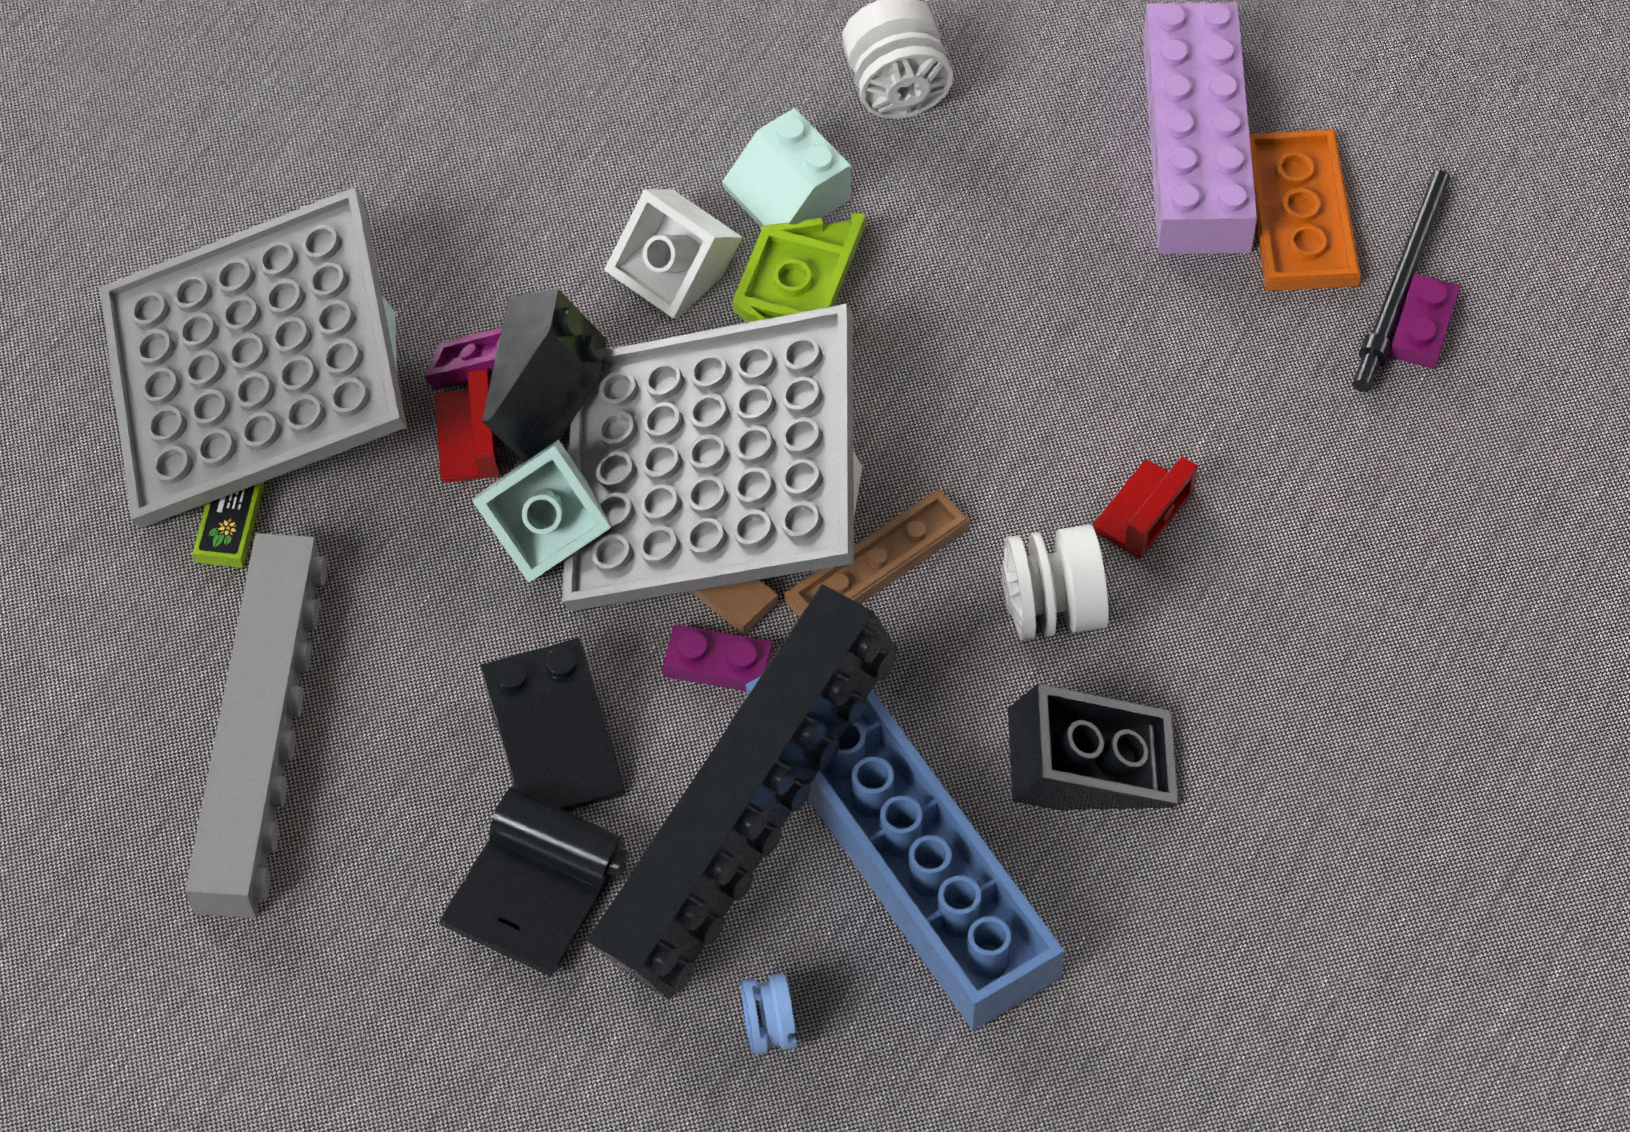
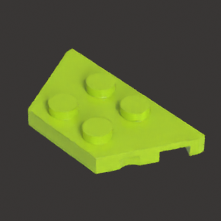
(797, 267)

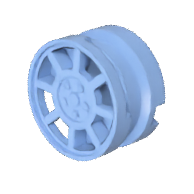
(774, 1012)

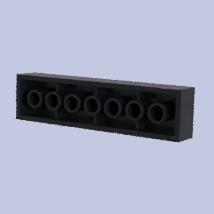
(745, 793)

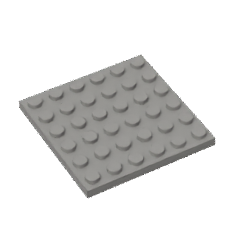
(250, 358)
(718, 459)

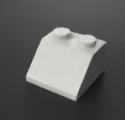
(671, 251)

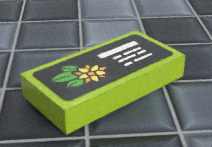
(228, 528)

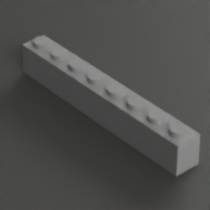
(255, 727)

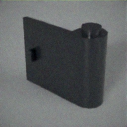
(536, 877)

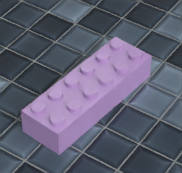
(1198, 129)

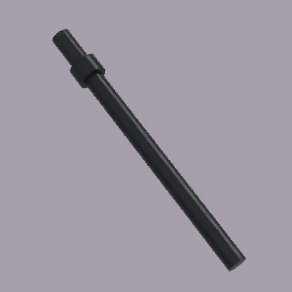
(1377, 345)

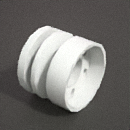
(897, 58)
(1055, 582)

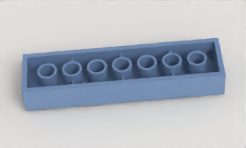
(933, 870)

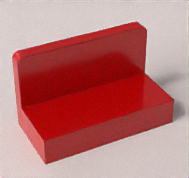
(464, 442)
(1146, 505)

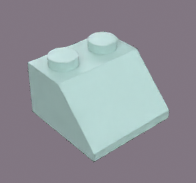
(789, 173)
(542, 511)

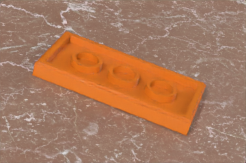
(1302, 211)

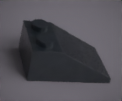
(541, 371)
(552, 726)
(1090, 752)

